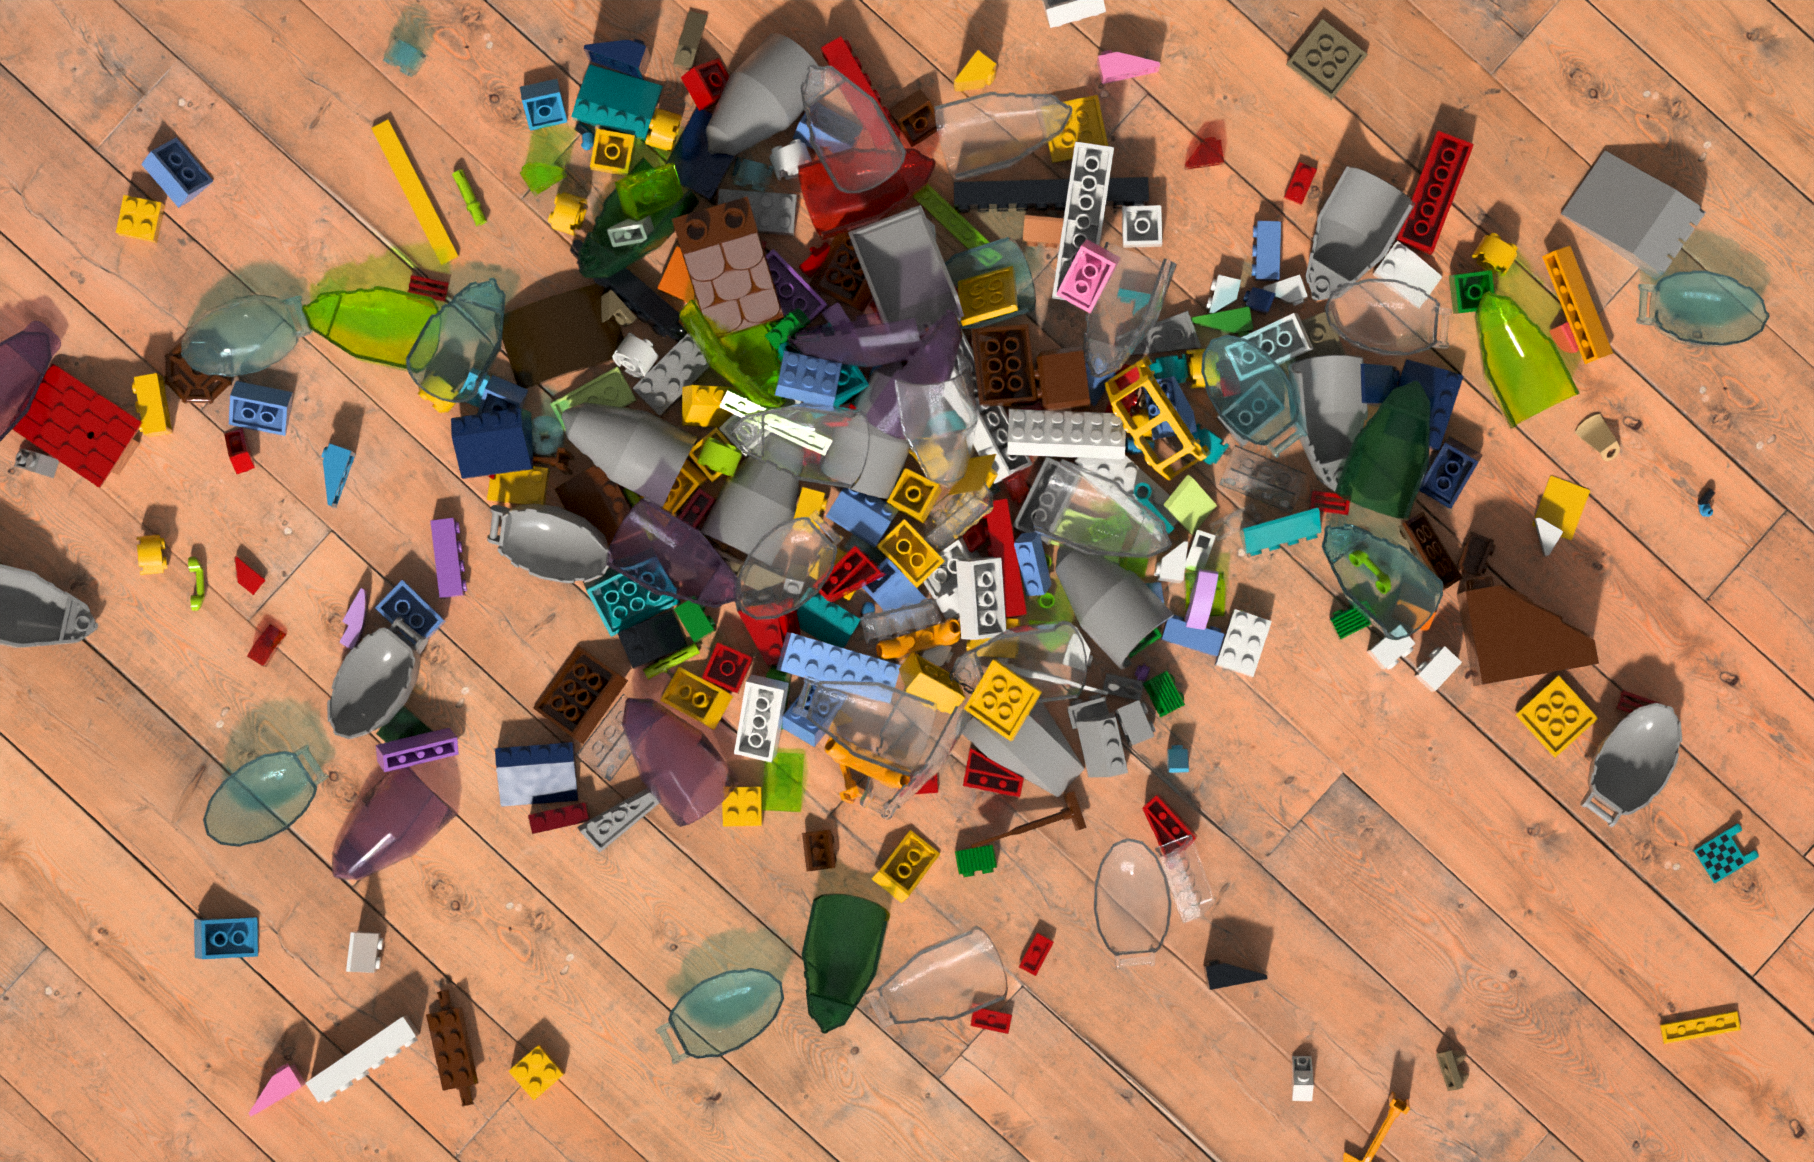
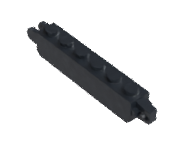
(641, 300)

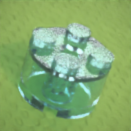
(405, 56)
(752, 173)
(555, 431)

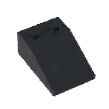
(652, 639)
(1224, 975)

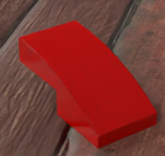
(975, 536)

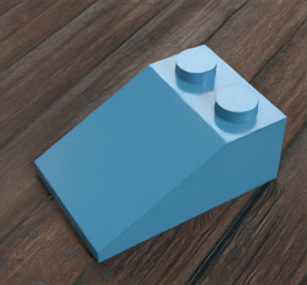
(336, 467)
(225, 937)

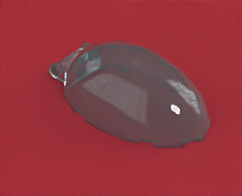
(1703, 309)
(243, 335)
(1251, 392)
(262, 798)
(723, 1014)

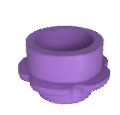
(1142, 672)

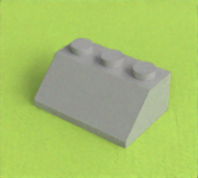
(1102, 746)

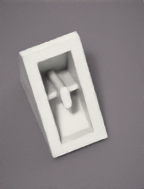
(1547, 535)

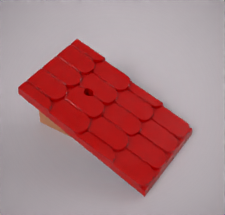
(67, 416)

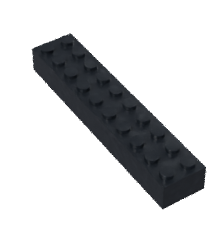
(1041, 194)

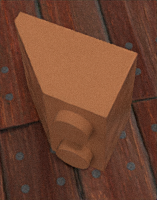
(1042, 231)

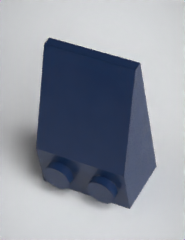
(1377, 383)
(1450, 472)

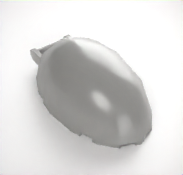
(549, 542)
(375, 680)
(1633, 762)

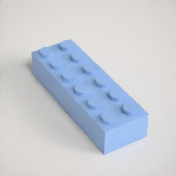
(832, 663)

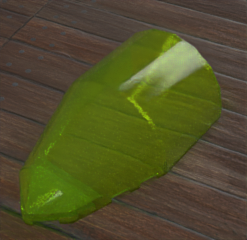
(371, 323)
(741, 358)
(1519, 360)

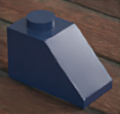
(1259, 300)

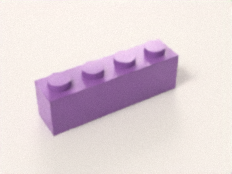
(447, 557)
(417, 749)

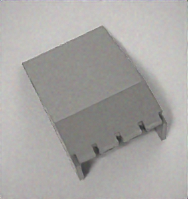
(1633, 214)
(905, 269)

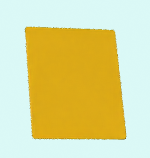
(976, 475)
(1562, 505)

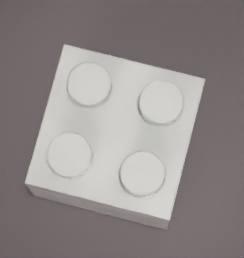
(1141, 226)
(1388, 651)
(1438, 668)

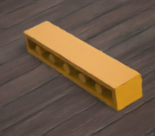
(1577, 304)

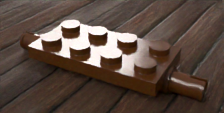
(452, 1048)

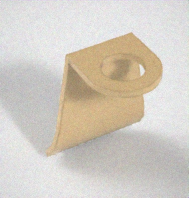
(1598, 436)

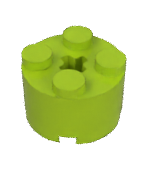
(720, 457)

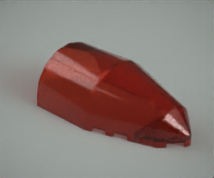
(841, 212)

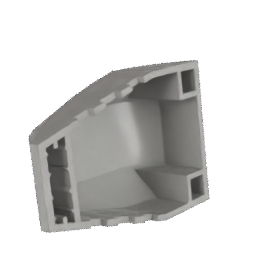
(1035, 754)

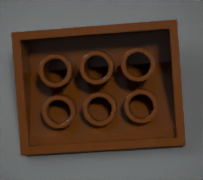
(842, 275)
(1004, 365)
(596, 500)
(1429, 549)
(580, 694)

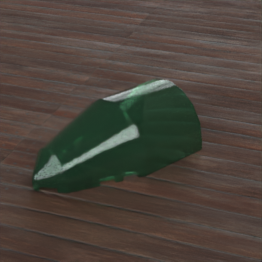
(603, 260)
(1390, 455)
(841, 955)

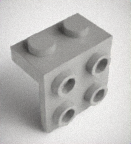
(1082, 710)

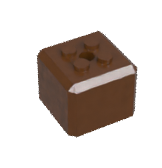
(1062, 379)

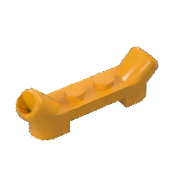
(928, 638)
(885, 776)

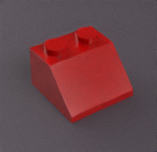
(706, 83)

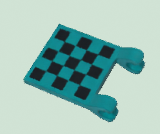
(1722, 856)

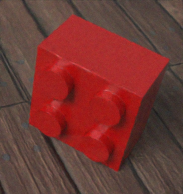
(727, 668)

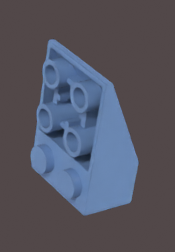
(1180, 403)
(893, 588)
(801, 726)

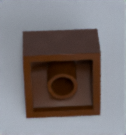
(915, 117)

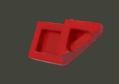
(813, 263)
(247, 576)

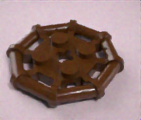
(192, 381)

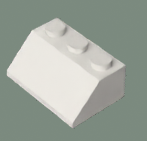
(1065, 11)
(1172, 566)

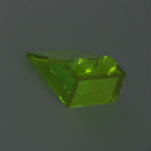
(648, 191)
(783, 783)

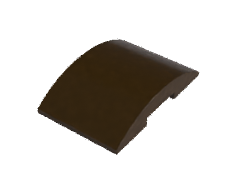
(559, 336)

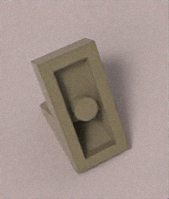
(614, 306)

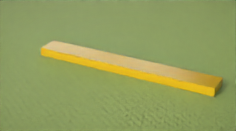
(415, 192)

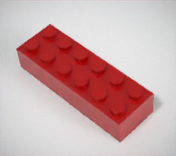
(839, 55)
(1435, 192)
(1001, 545)

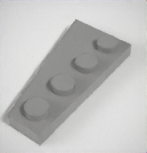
(1170, 335)
(614, 822)

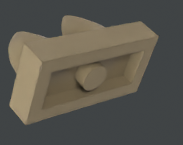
(1448, 1063)

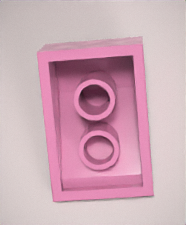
(1122, 66)
(1088, 275)
(280, 1085)

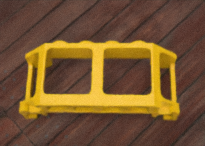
(1167, 413)

